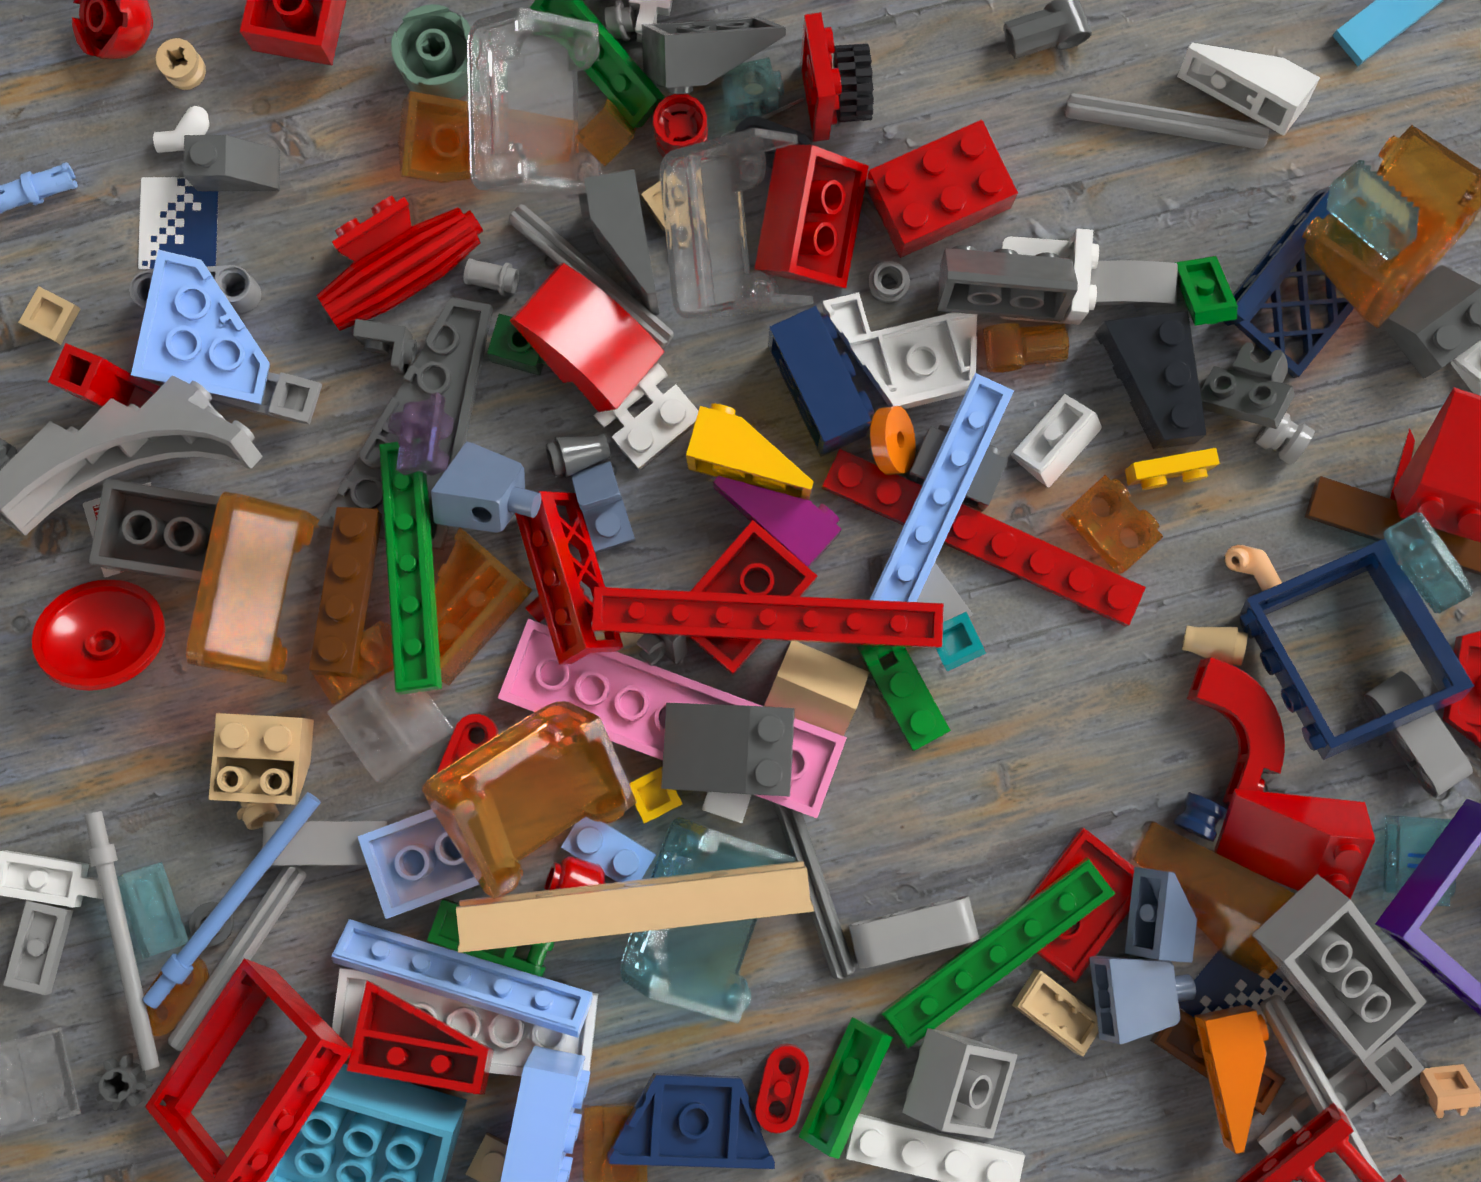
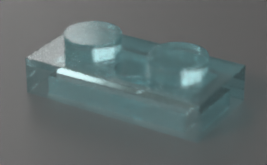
(152, 910)

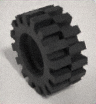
(856, 81)

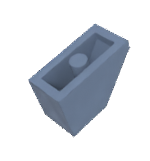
(1160, 918)

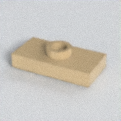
(1057, 1012)

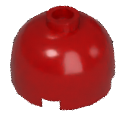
(112, 27)

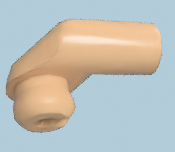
(1252, 562)

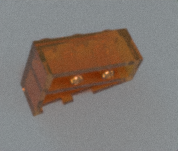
(472, 602)

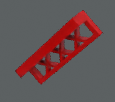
(559, 575)

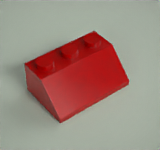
(811, 215)

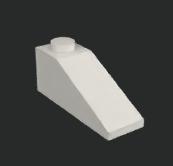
(1252, 83)

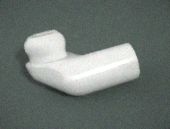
(193, 122)

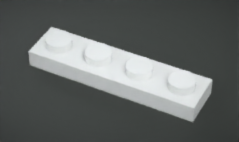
(930, 1153)

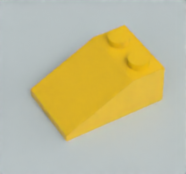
(735, 450)

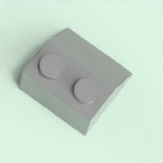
(959, 1084)

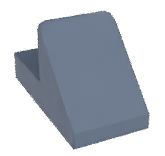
(602, 507)

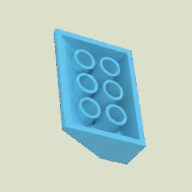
(374, 1133)

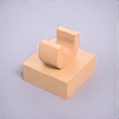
(1450, 1089)

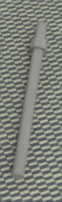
(103, 857)

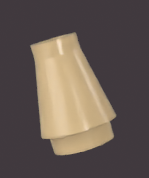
(1216, 642)

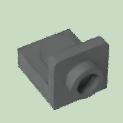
(382, 337)

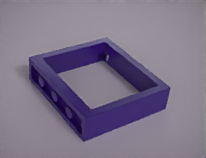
(1423, 892)

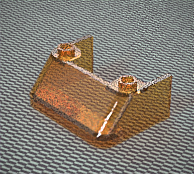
(246, 586)

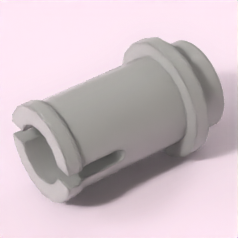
(492, 276)

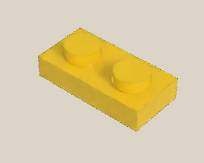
(1154, 472)

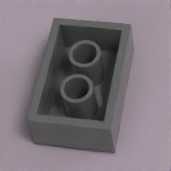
(153, 530)

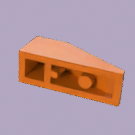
(1234, 1062)

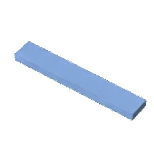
(943, 491)
(463, 978)

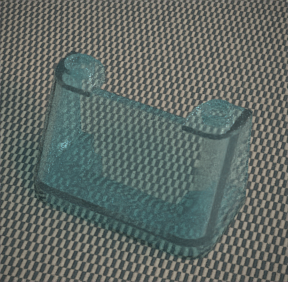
(697, 963)

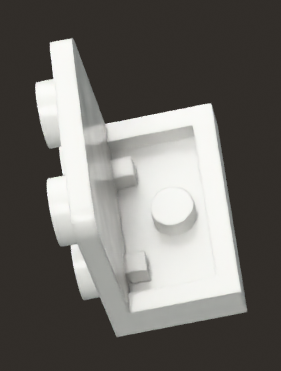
(1084, 258)

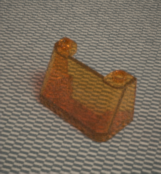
(1449, 202)
(528, 791)

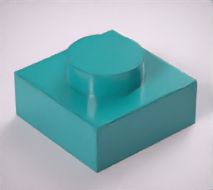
(959, 642)

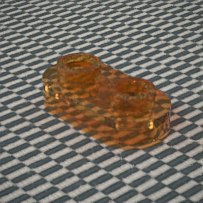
(178, 1000)

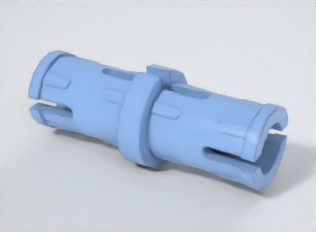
(35, 187)

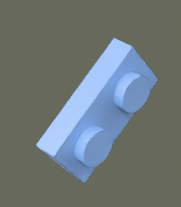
(612, 850)

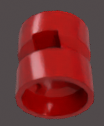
(679, 119)

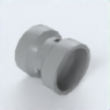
(1287, 440)

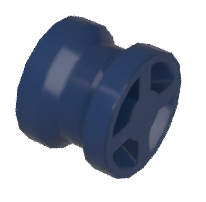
(1200, 816)

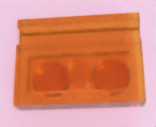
(599, 1131)

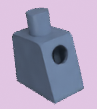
(482, 491)
(1137, 996)

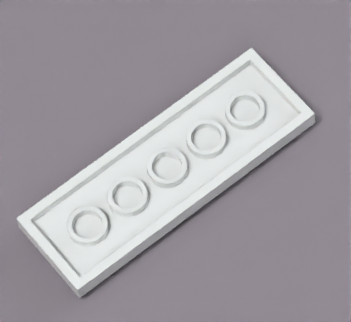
(507, 1036)

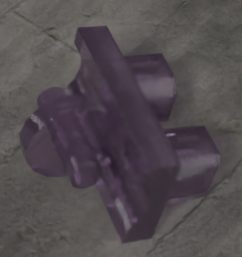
(419, 433)

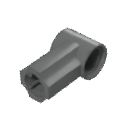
(1058, 24)

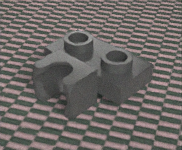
(1250, 391)

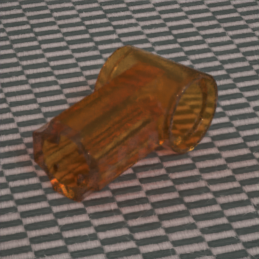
(1013, 347)

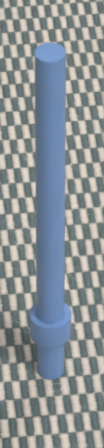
(180, 965)

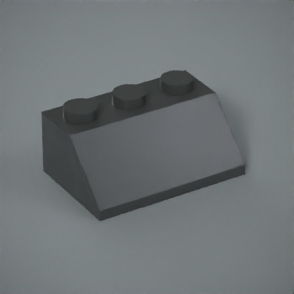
(1006, 283)

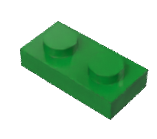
(1206, 291)

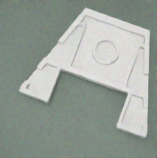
(912, 360)

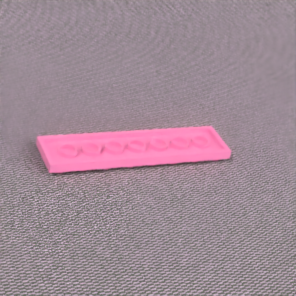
(633, 707)

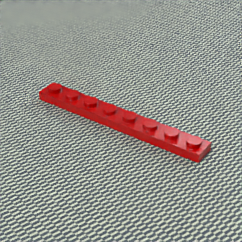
(992, 541)
(768, 617)

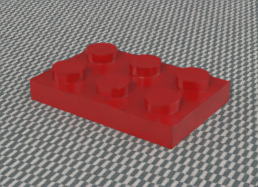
(819, 79)

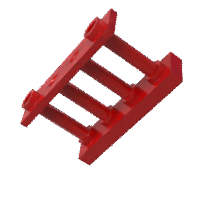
(1298, 1154)

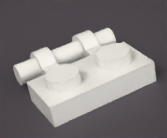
(657, 425)

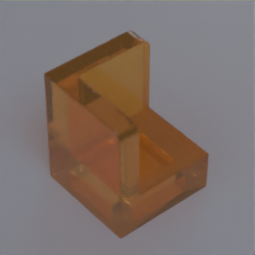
(605, 132)

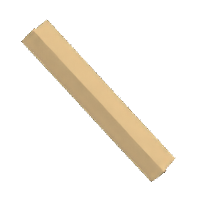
(633, 906)

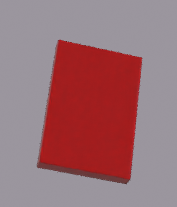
(1072, 949)

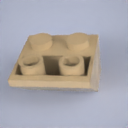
(260, 758)

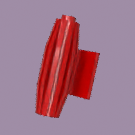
(394, 259)

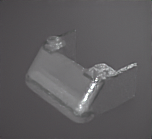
(708, 226)

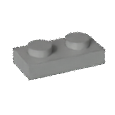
(38, 947)

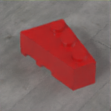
(415, 1047)

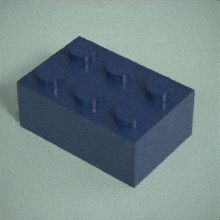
(820, 380)

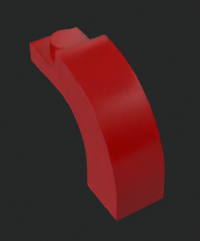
(98, 379)
(1250, 714)

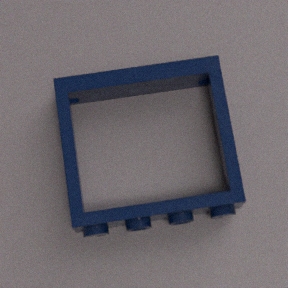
(1410, 614)

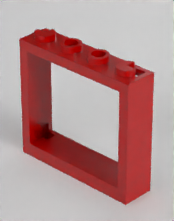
(286, 1105)

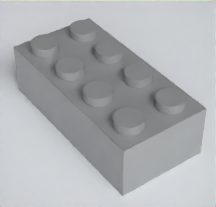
(1339, 967)

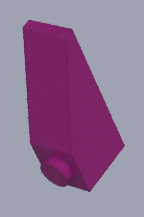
(788, 519)

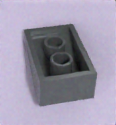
(702, 50)
(615, 215)
(728, 749)

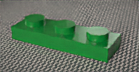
(845, 1087)

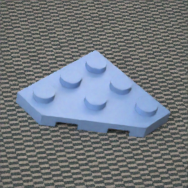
(197, 334)

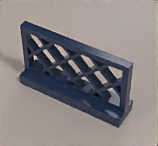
(1266, 281)

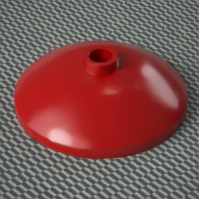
(94, 618)

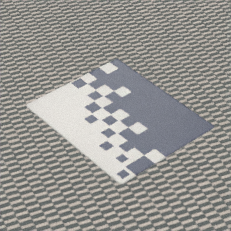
(176, 221)
(1229, 985)

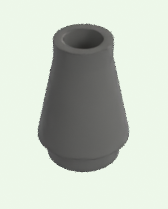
(576, 453)

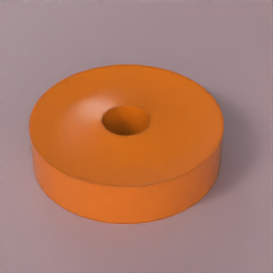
(892, 440)

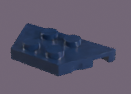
(692, 1124)

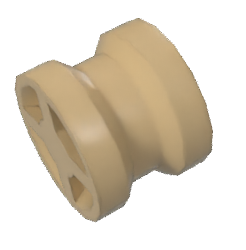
(181, 74)

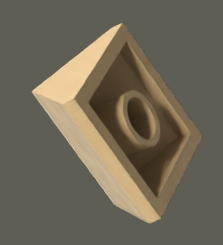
(818, 687)

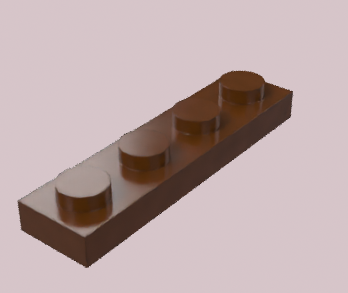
(345, 592)

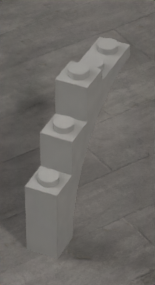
(117, 438)

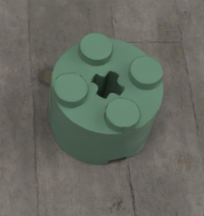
(422, 35)

